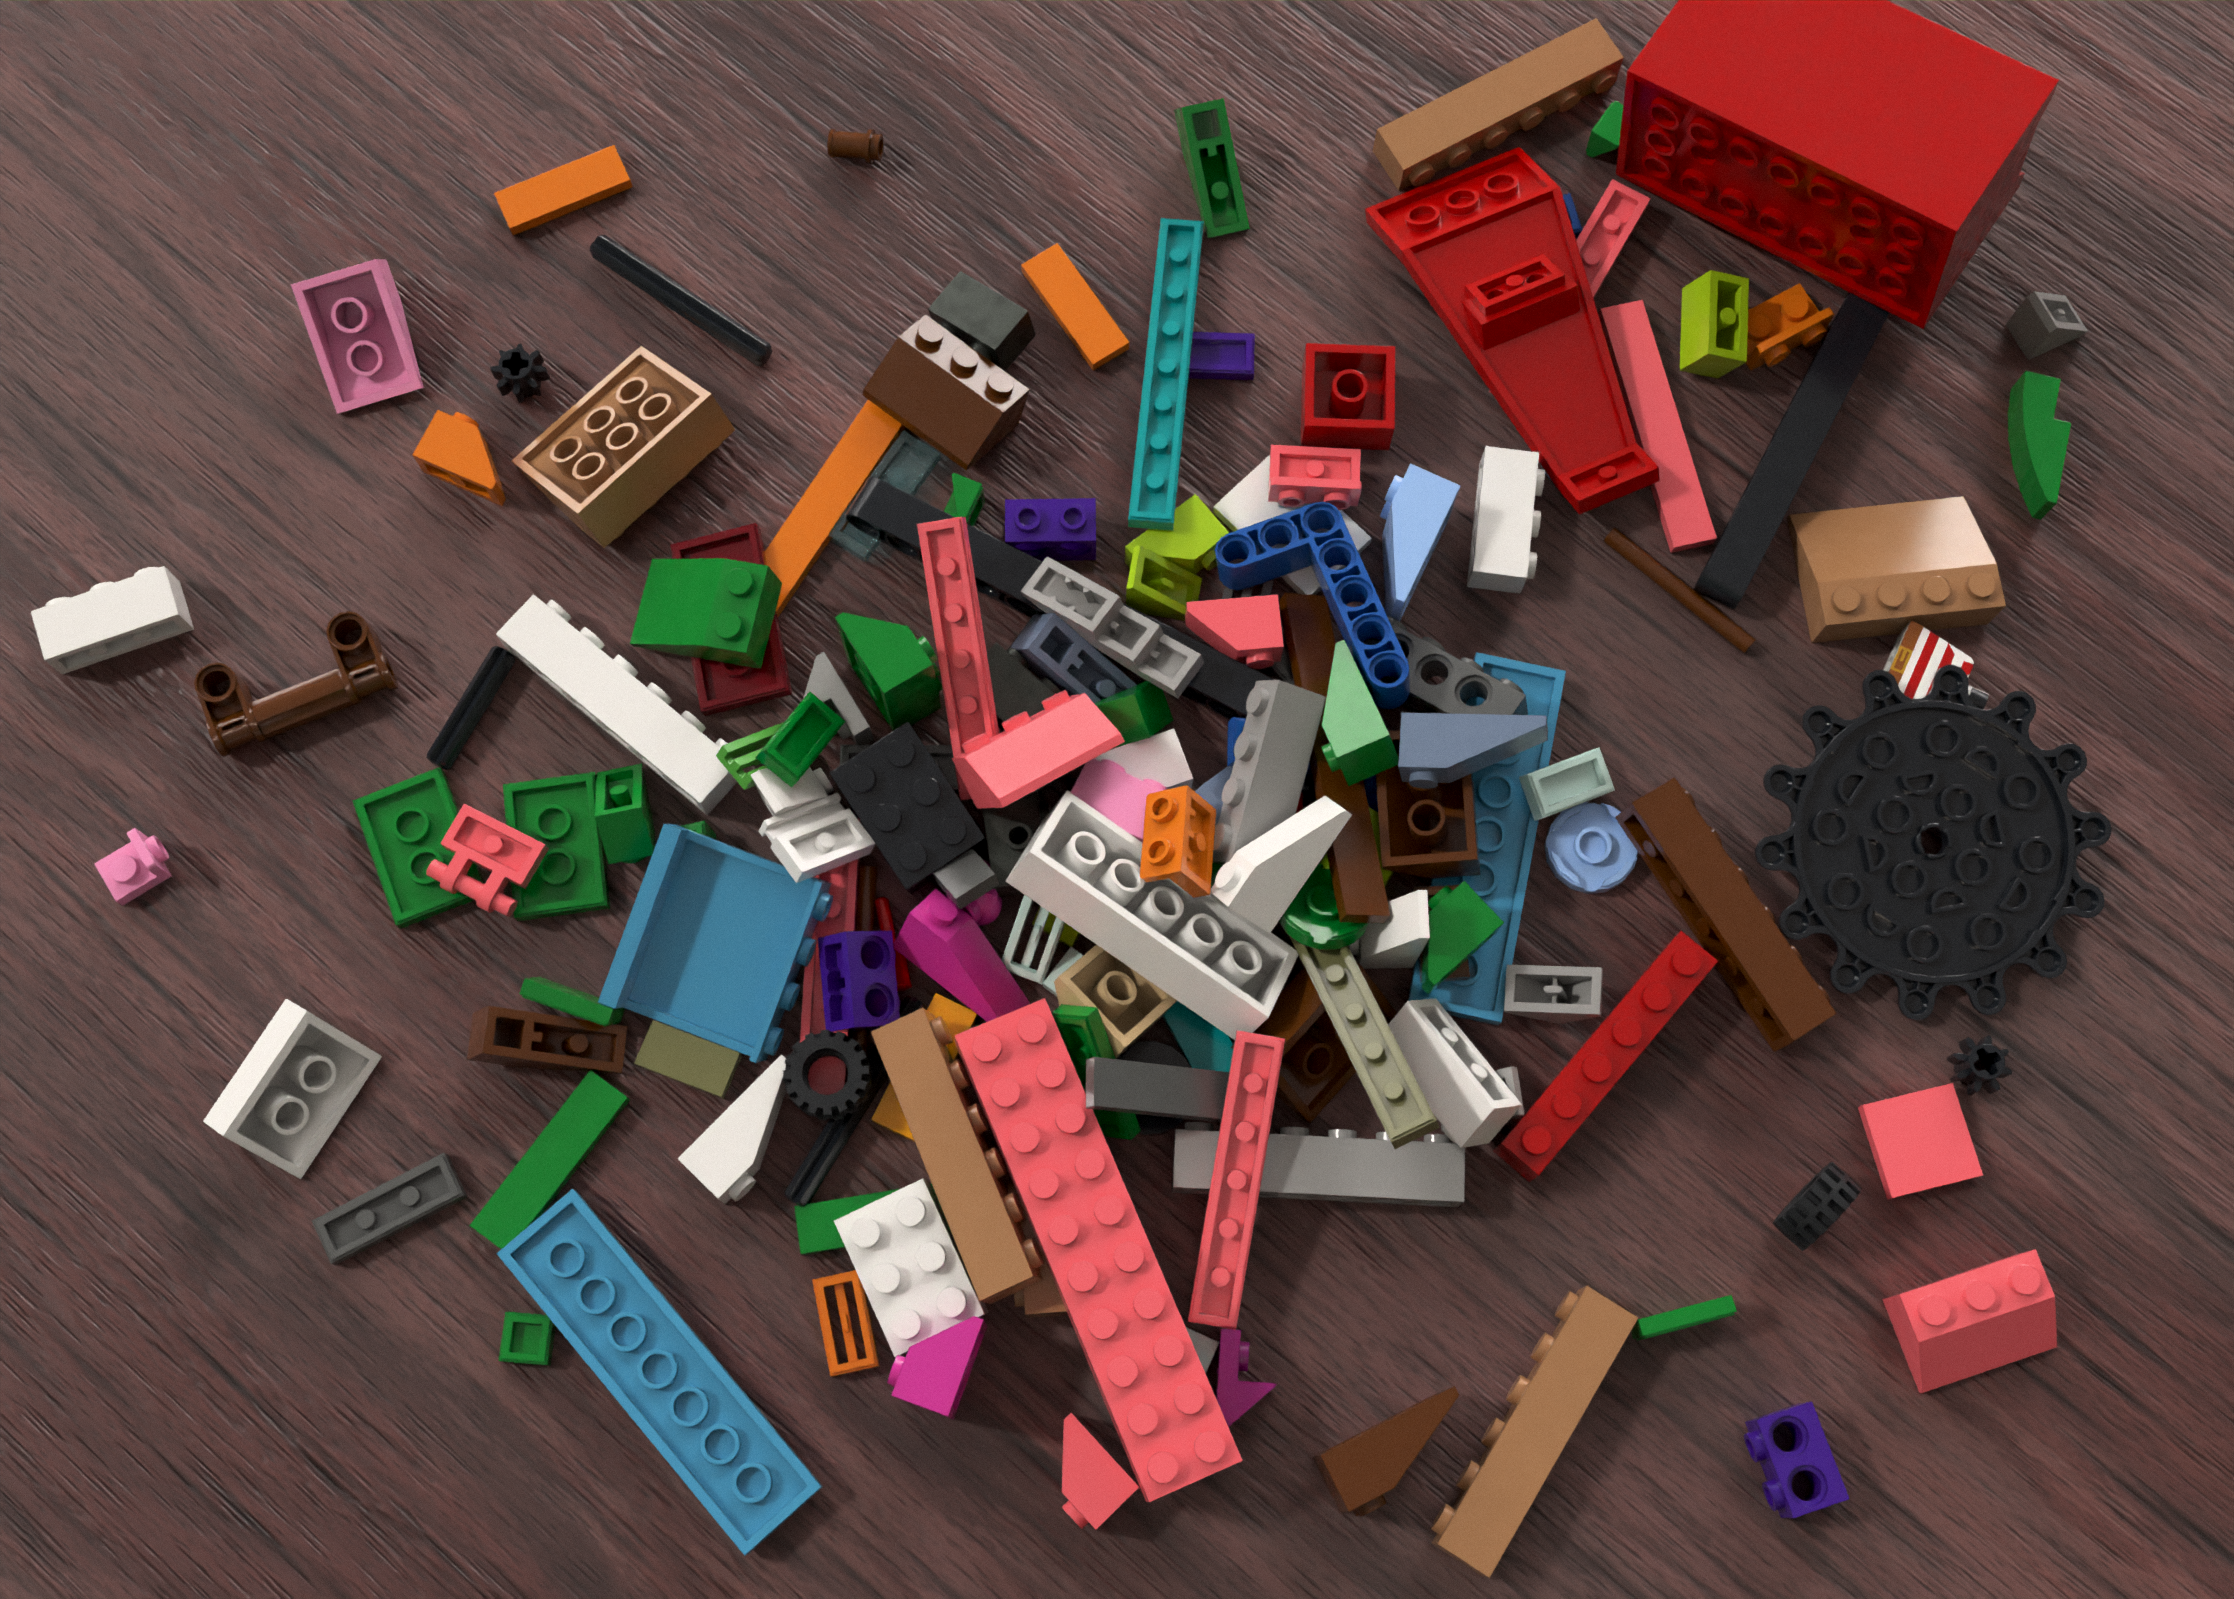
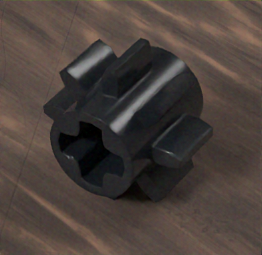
(520, 373)
(1989, 1055)

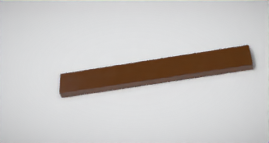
(1354, 852)

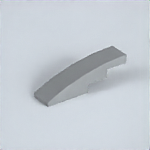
(1113, 627)

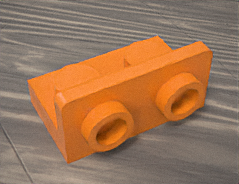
(1783, 325)
(1179, 840)

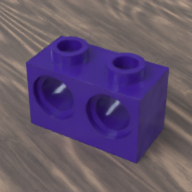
(1052, 528)
(858, 980)
(1807, 1454)

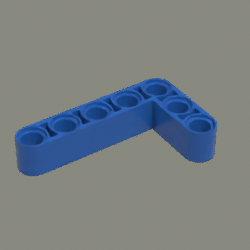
(1338, 586)

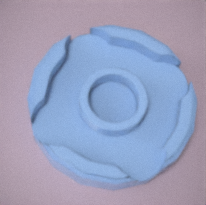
(1589, 848)

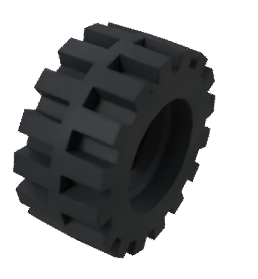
(808, 1052)
(1817, 1206)

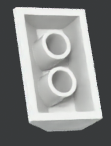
(292, 1089)

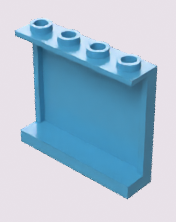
(716, 942)

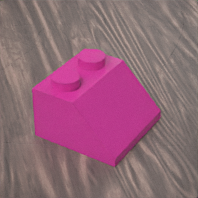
(938, 1368)

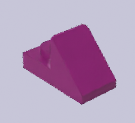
(1233, 1395)

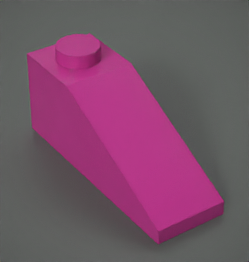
(958, 957)

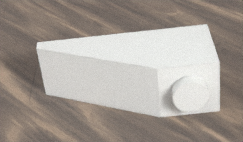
(1275, 866)
(1400, 938)
(736, 1142)

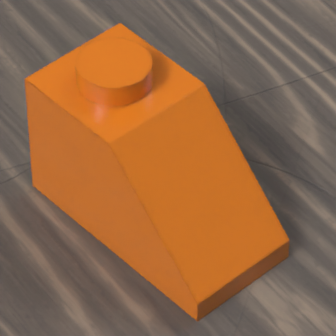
(460, 456)

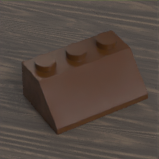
(946, 392)
(1427, 829)
(1313, 1054)

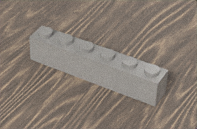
(1334, 1167)

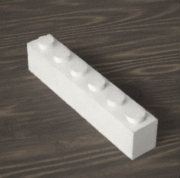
(617, 701)

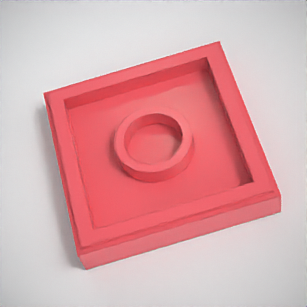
(1920, 1141)

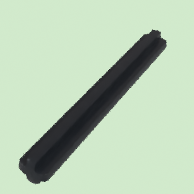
(681, 300)
(837, 1132)

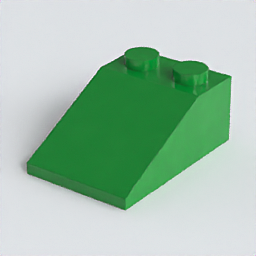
(708, 609)

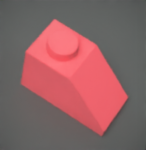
(1240, 628)
(1091, 1477)

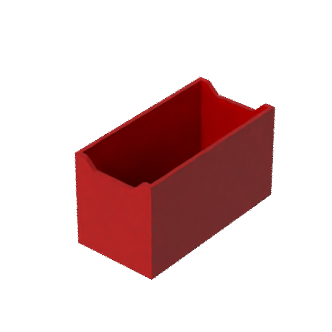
(1834, 137)

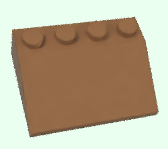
(624, 445)
(1892, 565)

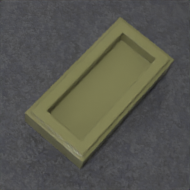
(688, 1059)

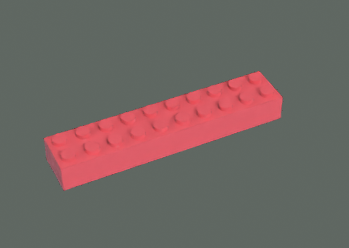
(1097, 1251)

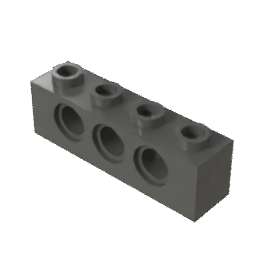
(1463, 680)

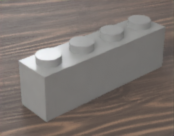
(1268, 764)

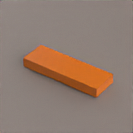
(563, 190)
(1075, 306)

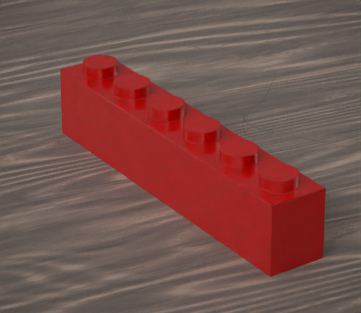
(1605, 1056)

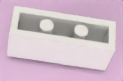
(1505, 520)
(111, 619)
(1452, 1074)

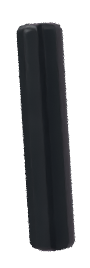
(471, 707)

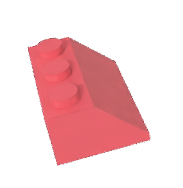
(1034, 750)
(1975, 1320)

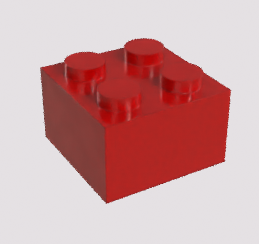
(1348, 396)

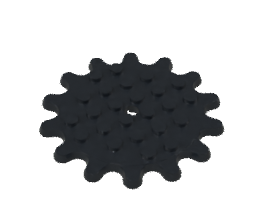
(2002, 830)

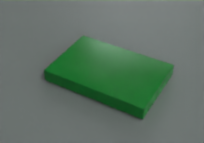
(404, 837)
(574, 868)

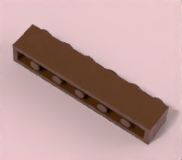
(1725, 914)

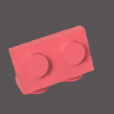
(1314, 475)

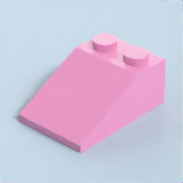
(359, 334)

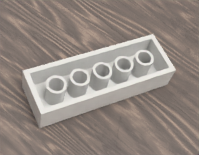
(1185, 945)

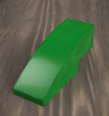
(2037, 440)

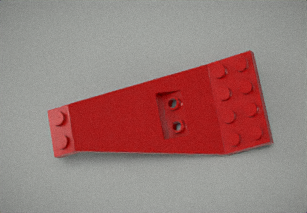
(1514, 294)

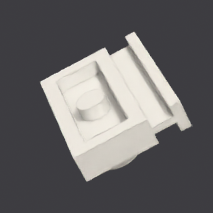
(816, 837)

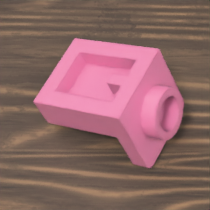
(134, 867)

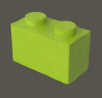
(1714, 324)

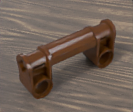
(239, 720)

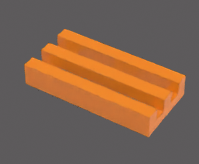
(853, 1364)

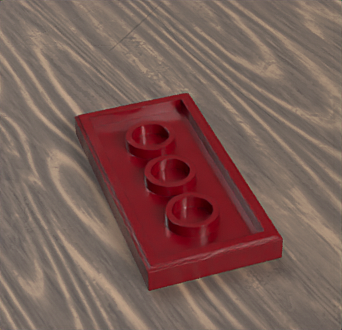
(729, 685)

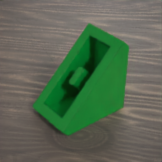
(1137, 711)

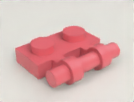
(494, 847)

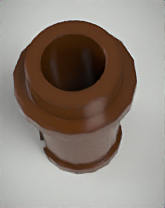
(856, 145)

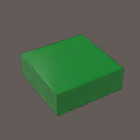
(527, 1339)

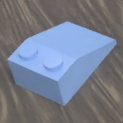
(1415, 519)

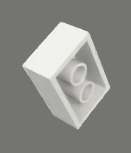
(909, 1265)

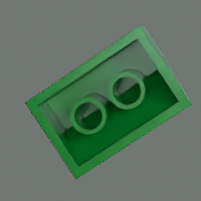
(892, 667)

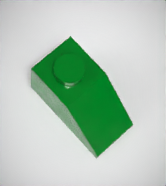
(624, 814)
(1457, 929)

